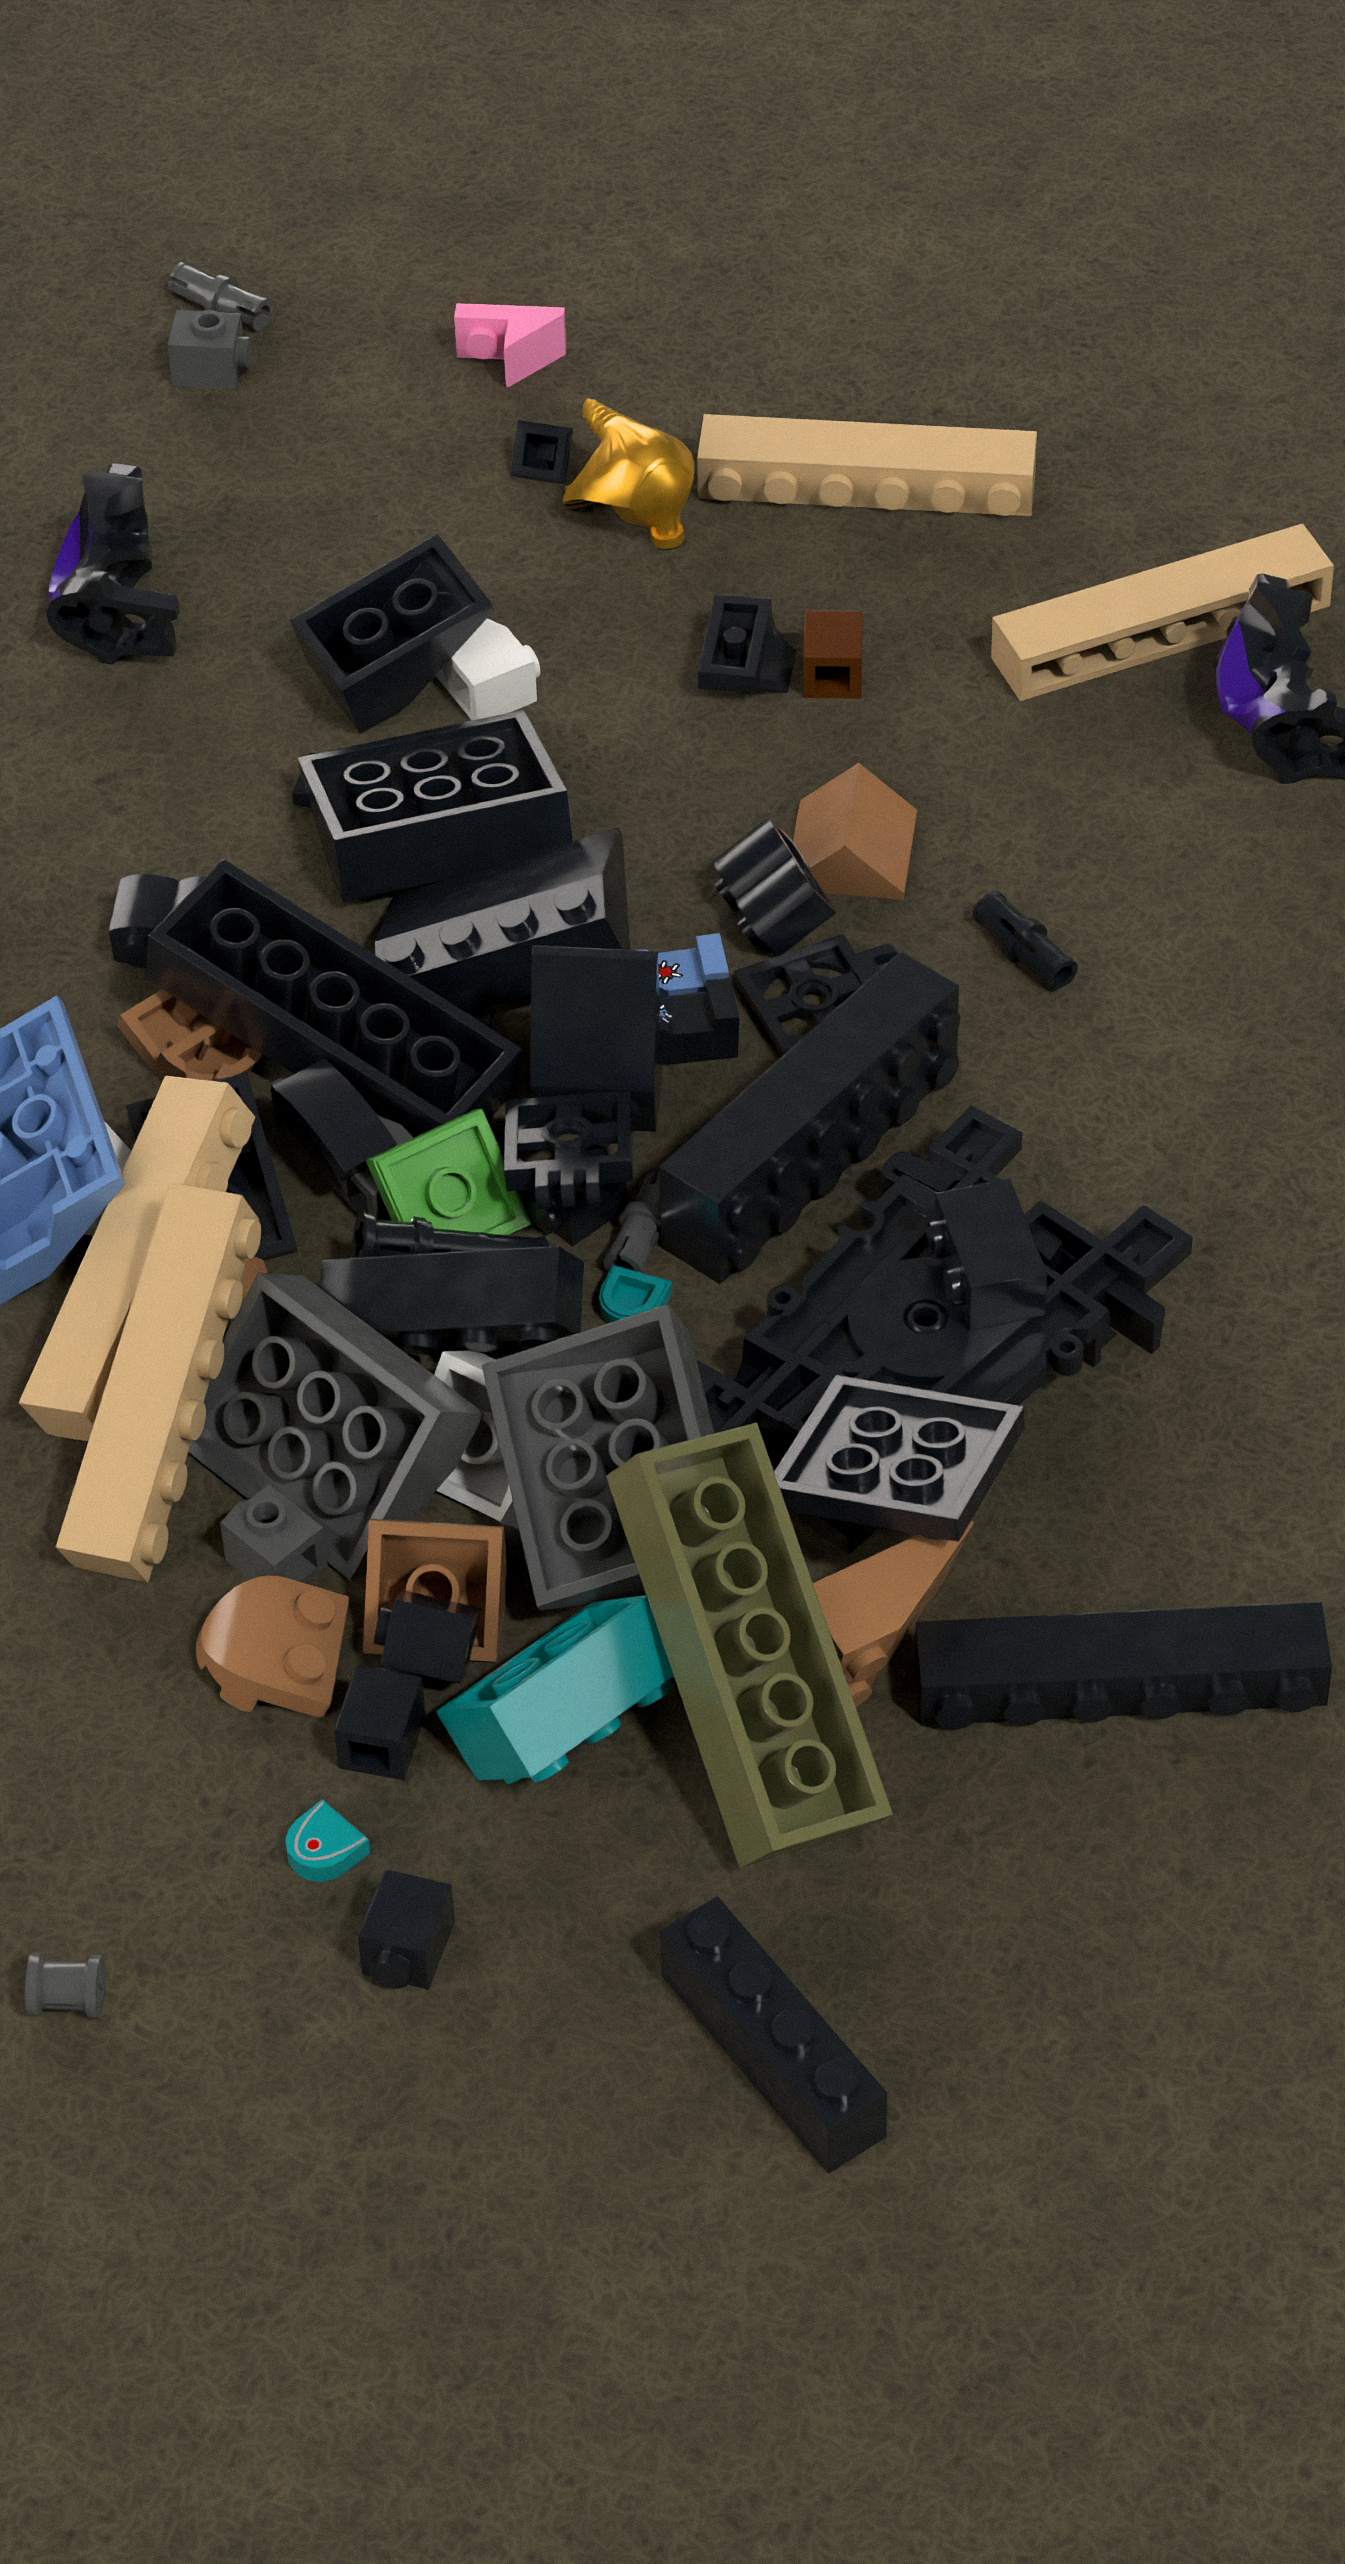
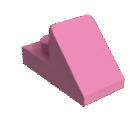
(518, 334)

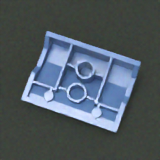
(53, 1148)

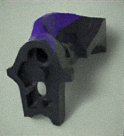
(100, 566)
(1265, 686)

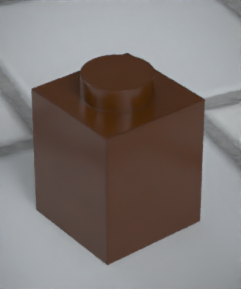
(833, 654)

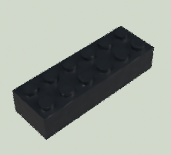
(317, 995)
(809, 1118)

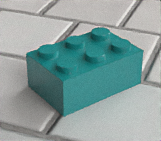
(560, 1692)

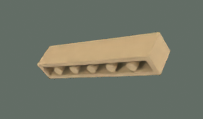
(867, 465)
(1149, 612)
(186, 1140)
(159, 1383)

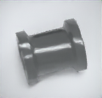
(65, 1985)

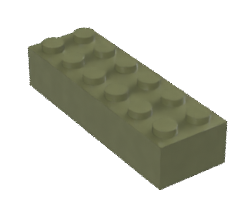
(748, 1644)

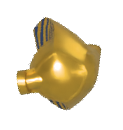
(636, 473)

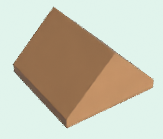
(857, 835)
(442, 1562)

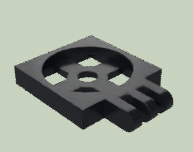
(796, 965)
(568, 1170)

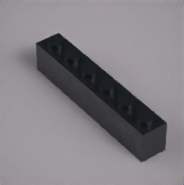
(1122, 1664)

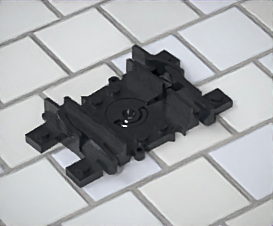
(878, 1281)

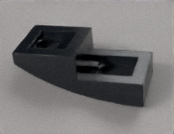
(335, 1116)

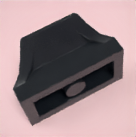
(744, 647)

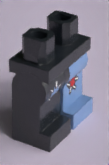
(697, 1004)

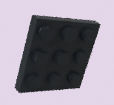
(897, 1457)

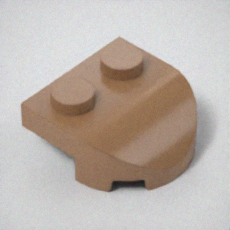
(183, 1042)
(274, 1644)

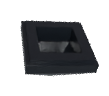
(541, 451)

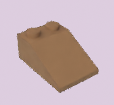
(879, 1601)

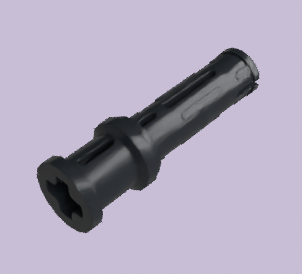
(392, 1238)

